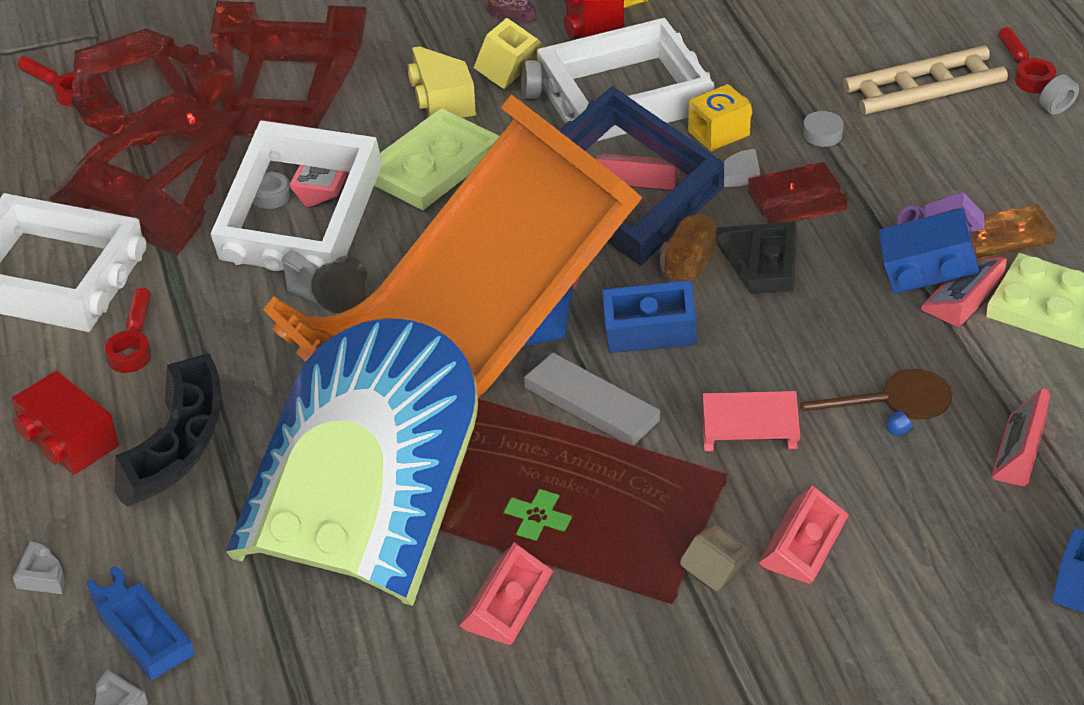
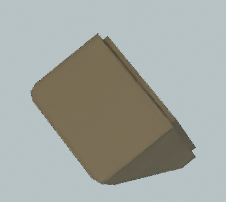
(715, 556)

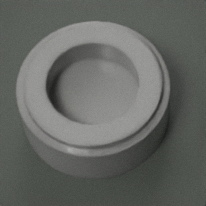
(531, 79)
(1059, 94)
(823, 128)
(273, 191)

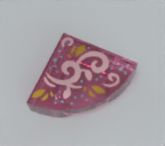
(512, 8)

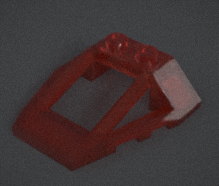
(338, 39)
(205, 77)
(123, 193)

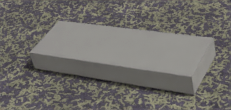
(592, 399)

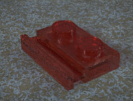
(797, 193)

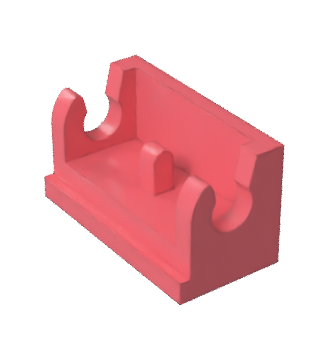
(750, 417)

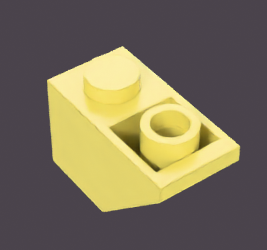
(505, 51)
(441, 83)

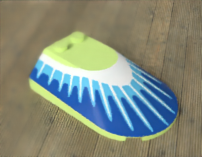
(364, 456)

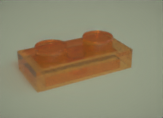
(1013, 231)

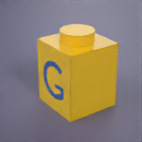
(719, 117)

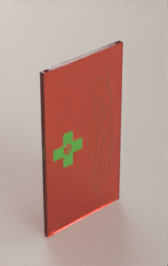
(580, 500)

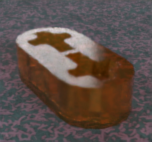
(697, 250)

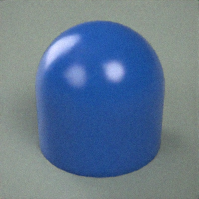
(898, 424)

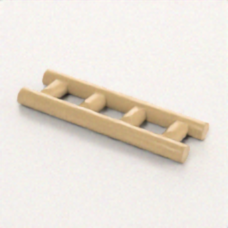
(912, 92)

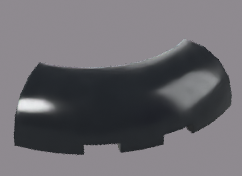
(172, 451)

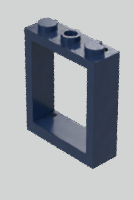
(703, 169)

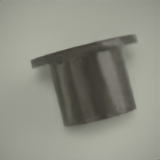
(340, 284)

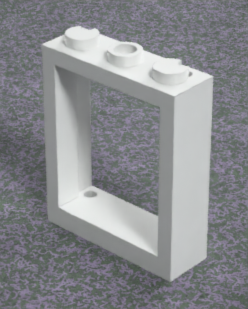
(617, 49)
(302, 147)
(57, 304)

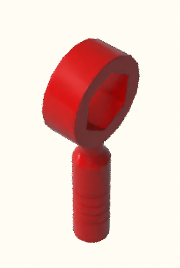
(1027, 65)
(60, 83)
(131, 338)

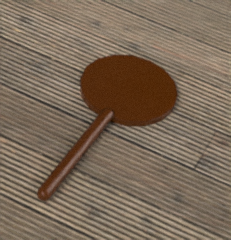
(914, 391)

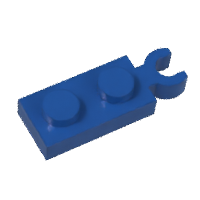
(140, 625)

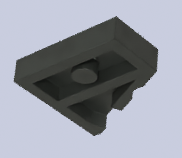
(761, 254)

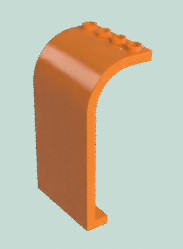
(494, 251)

